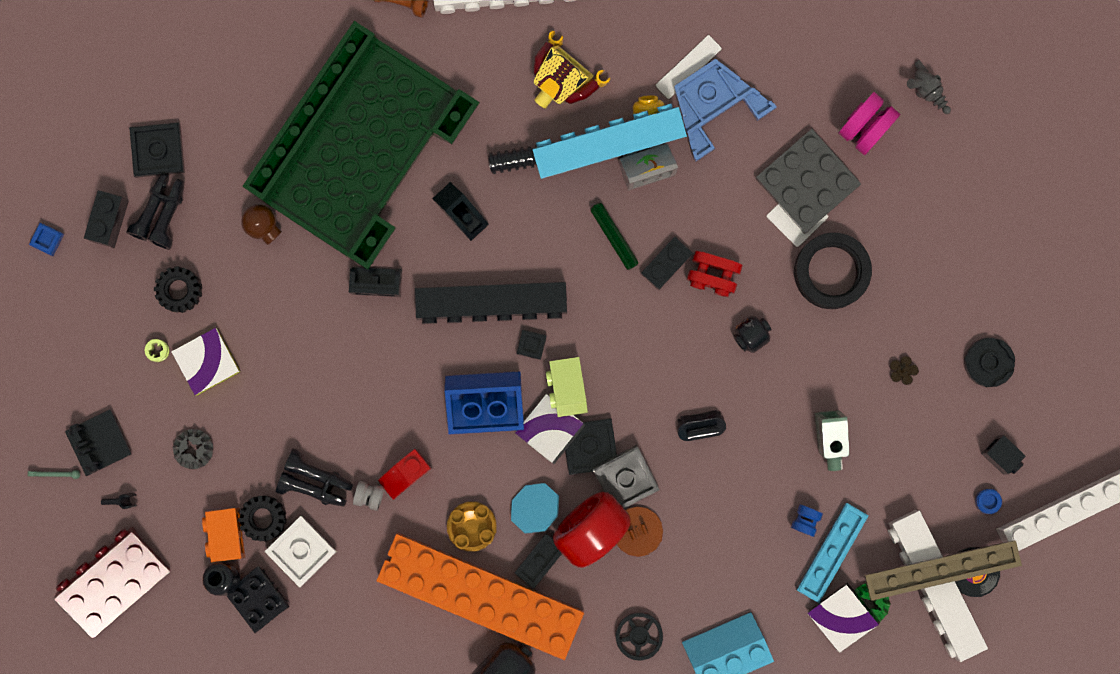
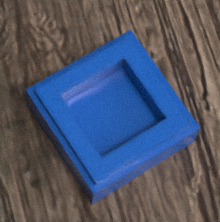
(46, 239)

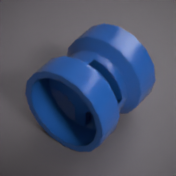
(803, 525)

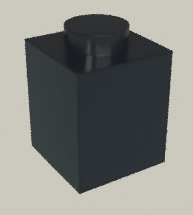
(1004, 455)

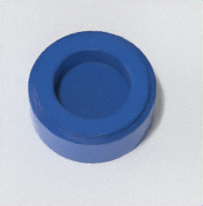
(988, 501)

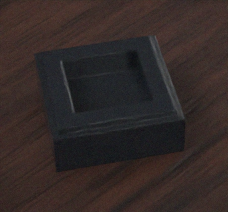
(531, 344)

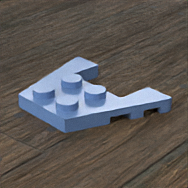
(710, 94)

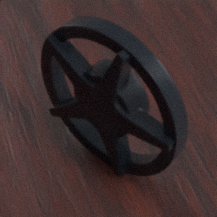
(639, 636)

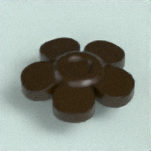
(903, 370)

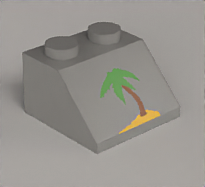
(648, 166)

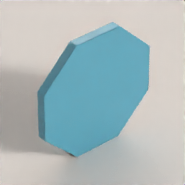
(535, 508)

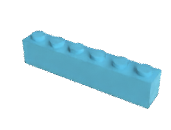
(610, 141)

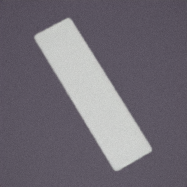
(688, 65)

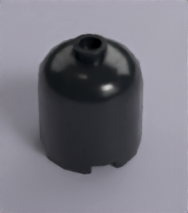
(507, 660)

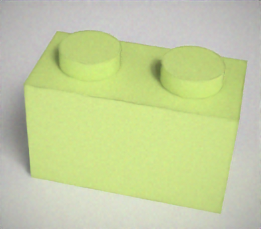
(568, 387)

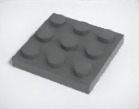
(808, 181)

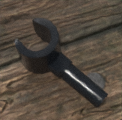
(123, 501)

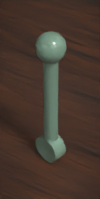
(75, 474)

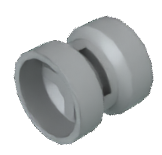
(368, 495)

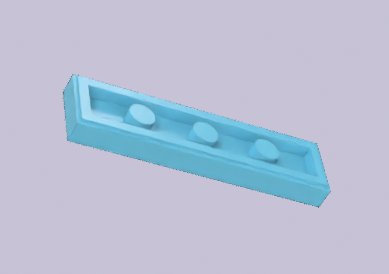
(832, 552)

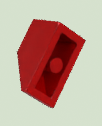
(405, 473)

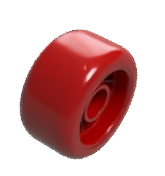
(591, 529)

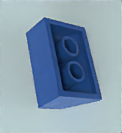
(484, 402)

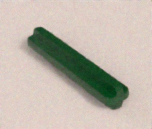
(614, 236)

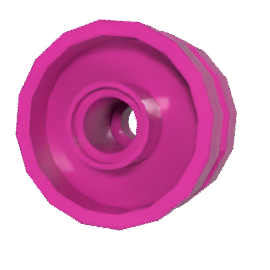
(869, 123)

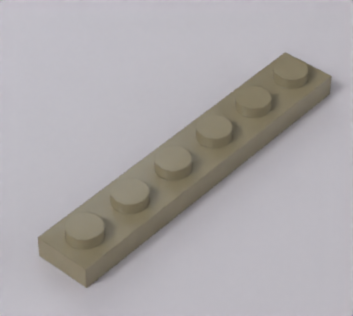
(943, 570)

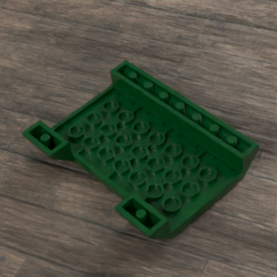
(356, 143)

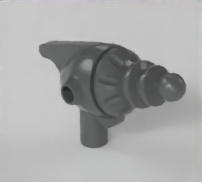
(928, 87)

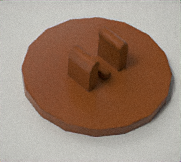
(643, 534)

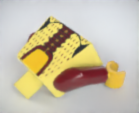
(562, 76)

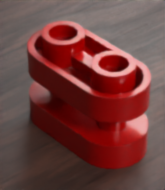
(700, 279)

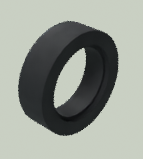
(858, 254)

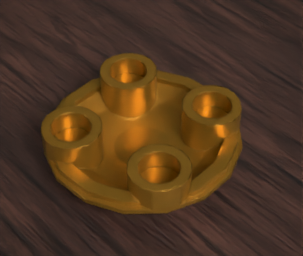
(471, 526)

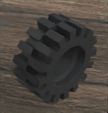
(193, 289)
(248, 525)

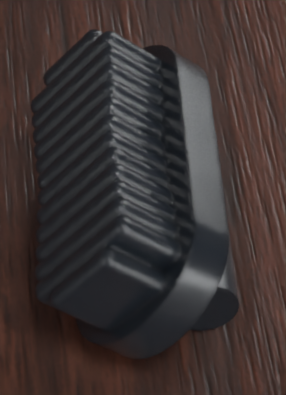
(701, 426)

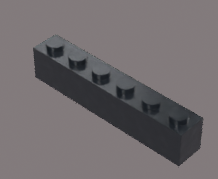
(491, 301)

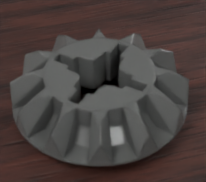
(204, 452)

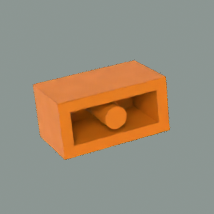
(224, 535)

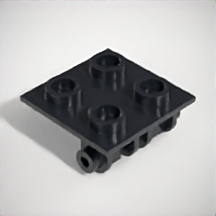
(98, 442)
(258, 599)

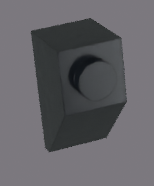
(460, 211)

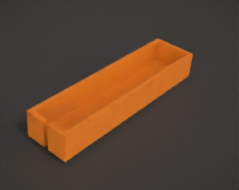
(480, 596)

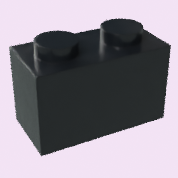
(106, 219)

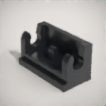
(375, 282)

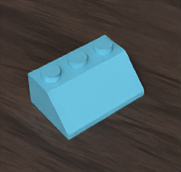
(729, 648)

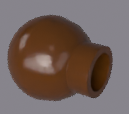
(260, 223)

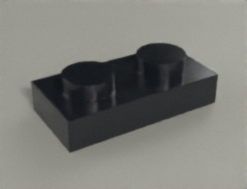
(666, 263)
(538, 561)

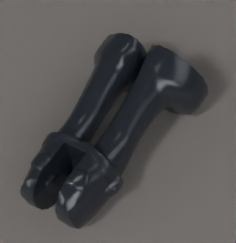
(159, 234)
(297, 465)

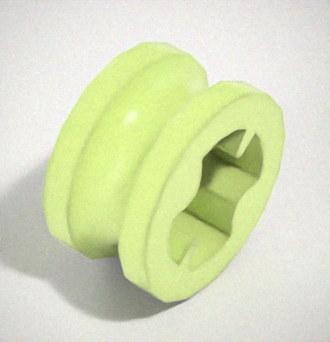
(150, 347)

